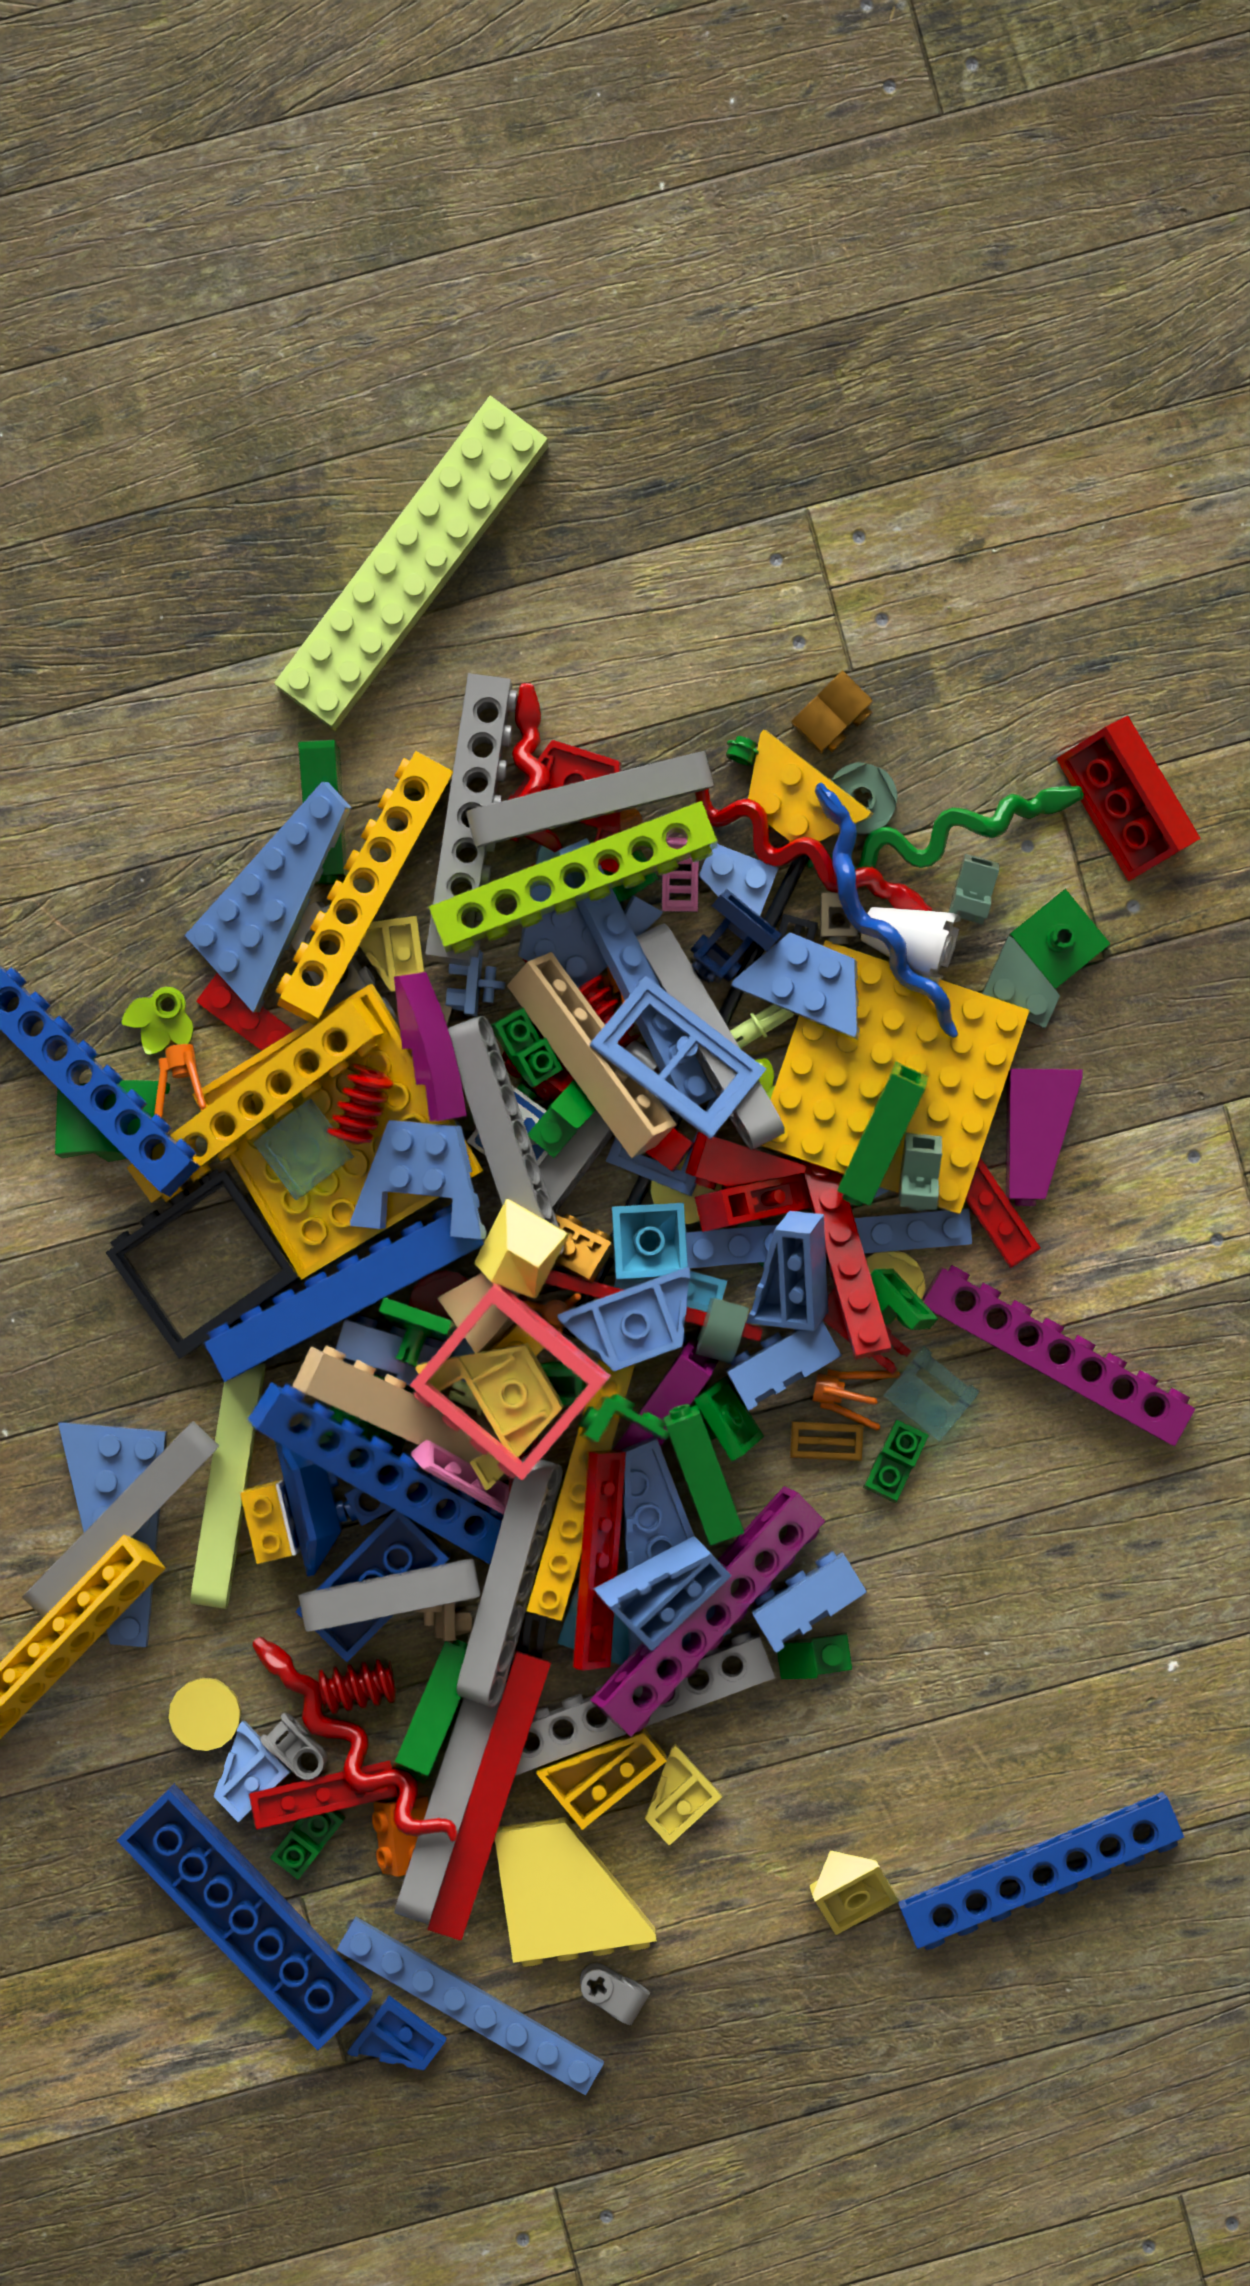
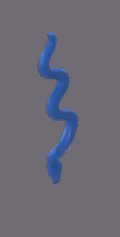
(869, 926)

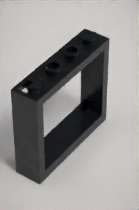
(155, 1222)

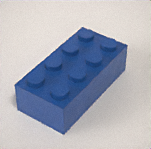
(390, 1549)

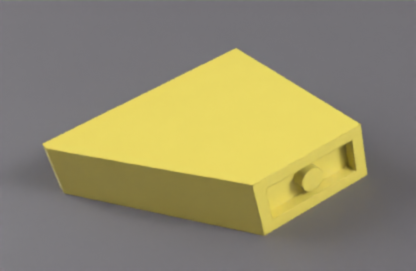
(563, 1896)

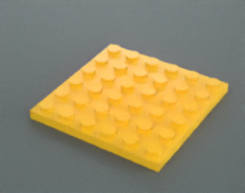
(835, 1080)
(318, 1224)

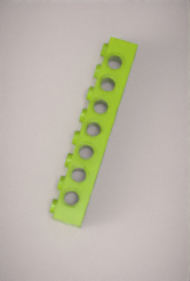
(688, 821)

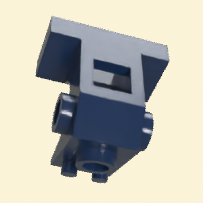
(710, 959)

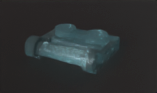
(922, 1402)

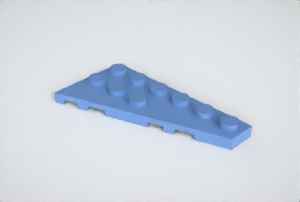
(264, 905)
(101, 1467)
(651, 1513)

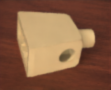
(462, 1301)

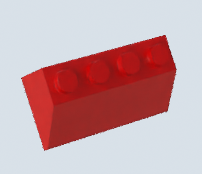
(1128, 798)

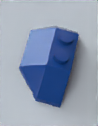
(313, 1506)

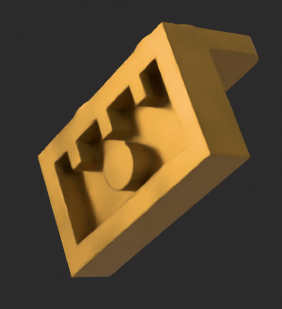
(583, 1251)

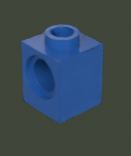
(358, 1511)

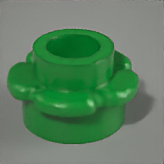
(742, 750)

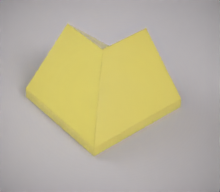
(520, 1250)
(851, 1890)

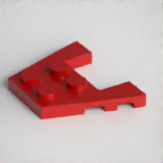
(573, 765)

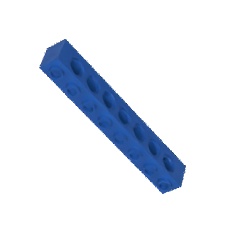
(165, 1173)
(273, 1418)
(1020, 1866)

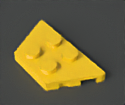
(786, 790)

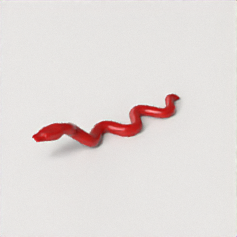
(528, 720)
(897, 894)
(281, 1664)

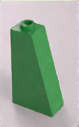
(322, 763)
(882, 1134)
(703, 1473)
(432, 1714)

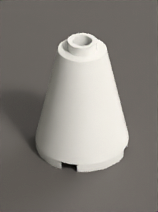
(927, 935)

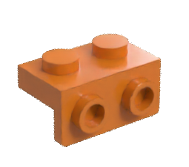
(394, 1846)

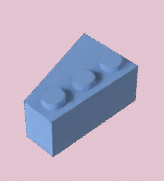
(794, 1275)
(378, 1348)
(781, 1363)
(664, 1590)
(807, 1599)

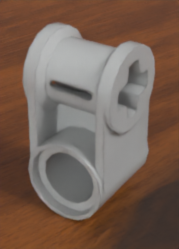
(293, 1746)
(618, 1995)

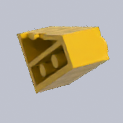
(601, 1775)

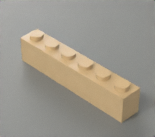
(570, 1026)
(381, 1401)

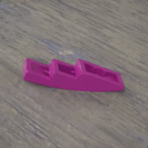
(432, 1049)

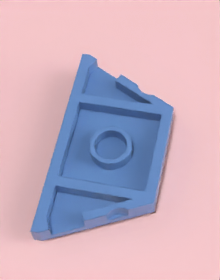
(806, 982)
(634, 1321)

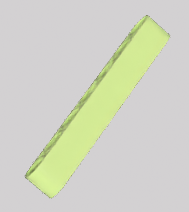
(226, 1481)

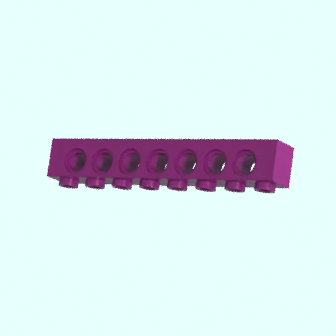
(1165, 1425)
(759, 1536)

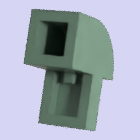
(974, 888)
(920, 1171)
(721, 1330)

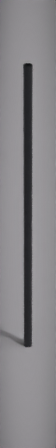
(726, 1012)

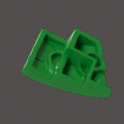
(79, 1136)

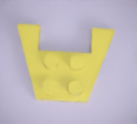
(510, 1393)

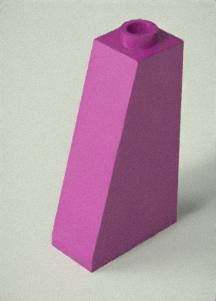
(1035, 1128)
(676, 1388)

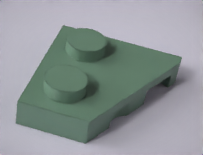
(1022, 984)

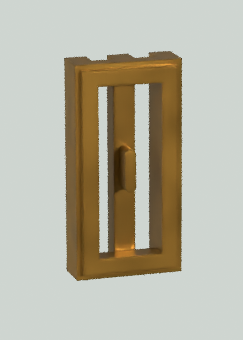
(795, 1439)

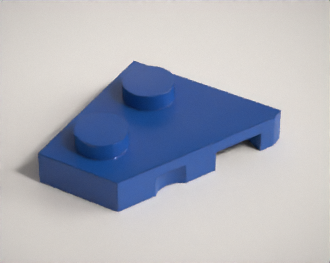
(398, 2037)

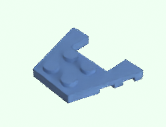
(570, 936)
(421, 1162)

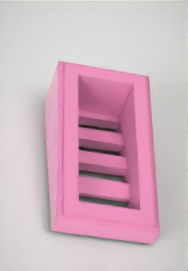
(680, 905)

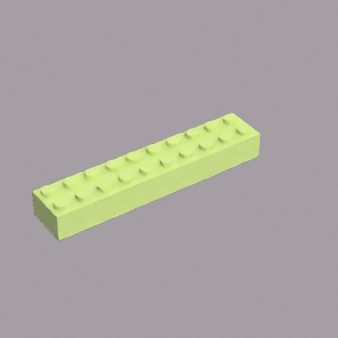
(412, 563)

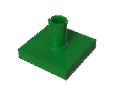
(1060, 938)
(418, 1326)
(728, 1418)

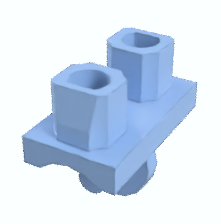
(468, 998)

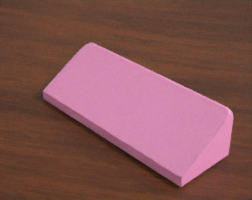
(460, 1475)

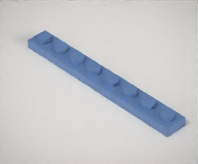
(629, 968)
(875, 1233)
(470, 2005)

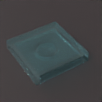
(302, 1149)

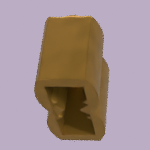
(832, 713)

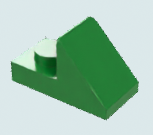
(562, 1120)
(900, 1301)
(814, 1656)

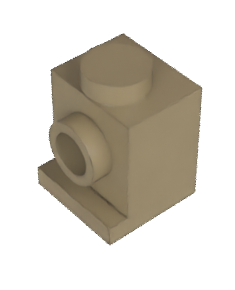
(829, 906)

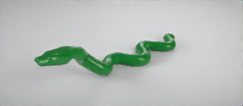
(1046, 802)

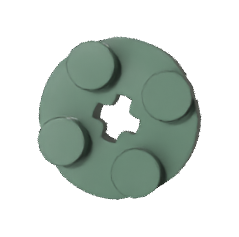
(880, 787)

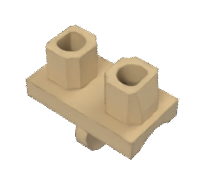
(446, 1621)

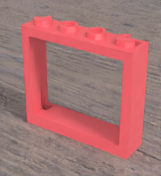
(547, 1337)

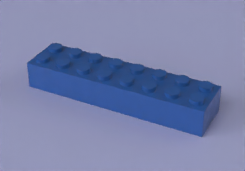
(338, 1296)
(245, 1916)

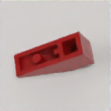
(733, 1164)
(752, 1202)

